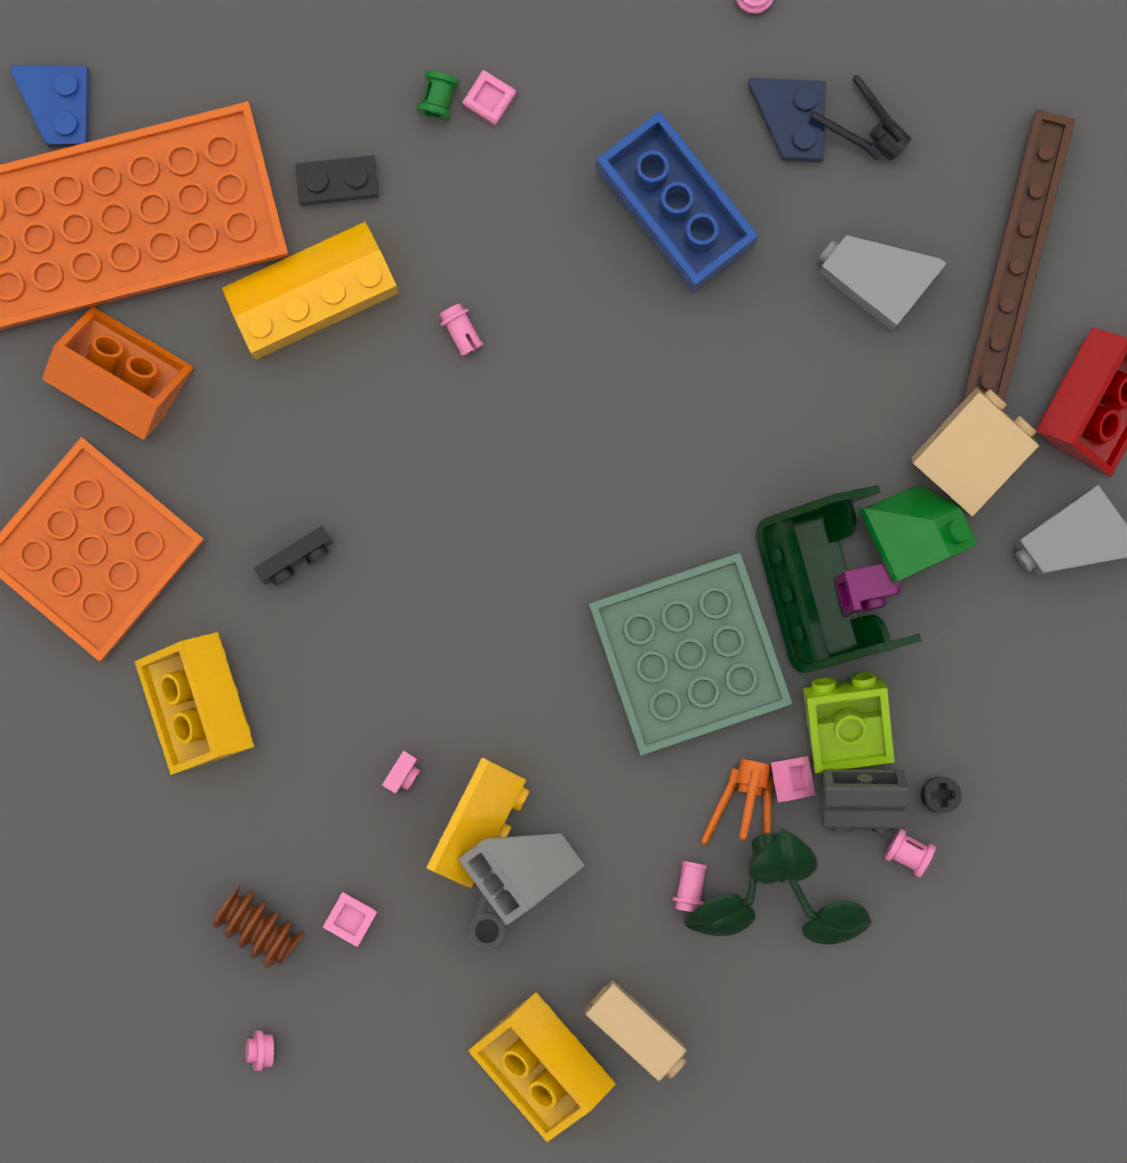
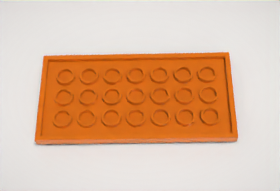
(134, 214)

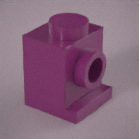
(865, 587)

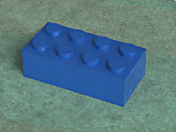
(676, 201)

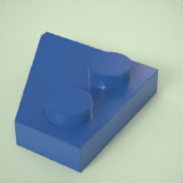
(57, 101)

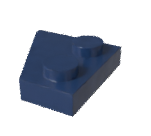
(787, 113)

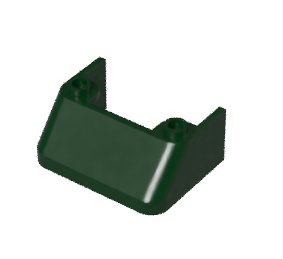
(800, 562)

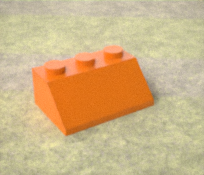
(116, 372)

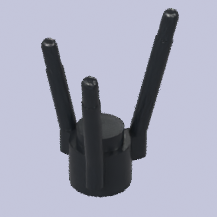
(887, 135)

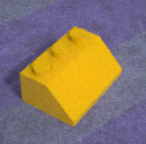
(194, 703)
(478, 817)
(542, 1067)

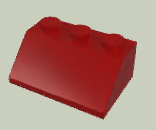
(1091, 404)

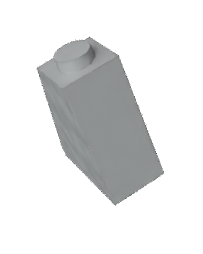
(879, 276)
(1075, 537)
(520, 870)

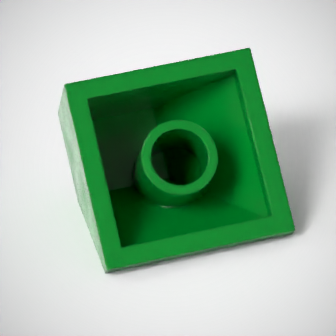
(916, 531)

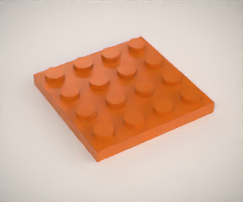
(93, 549)

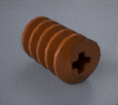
(257, 928)

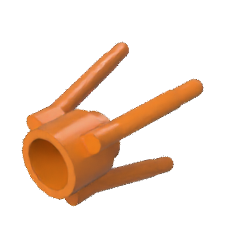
(752, 780)

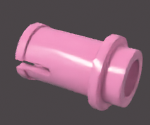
(461, 329)
(690, 886)

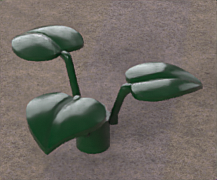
(775, 860)

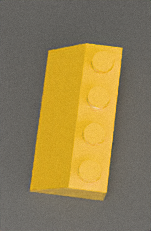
(310, 290)

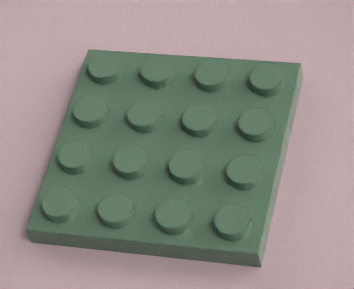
(690, 654)

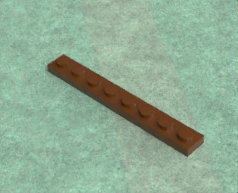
(1019, 253)

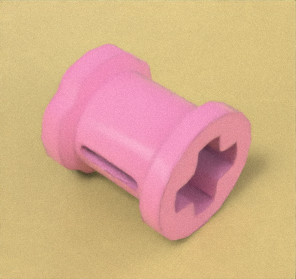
(910, 852)

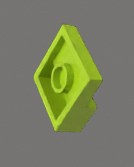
(849, 722)

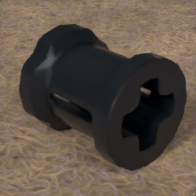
(949, 804)

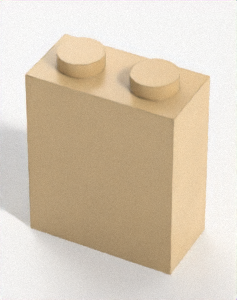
(976, 450)
(636, 1031)

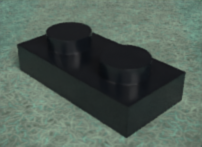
(337, 180)
(308, 548)

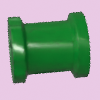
(437, 95)

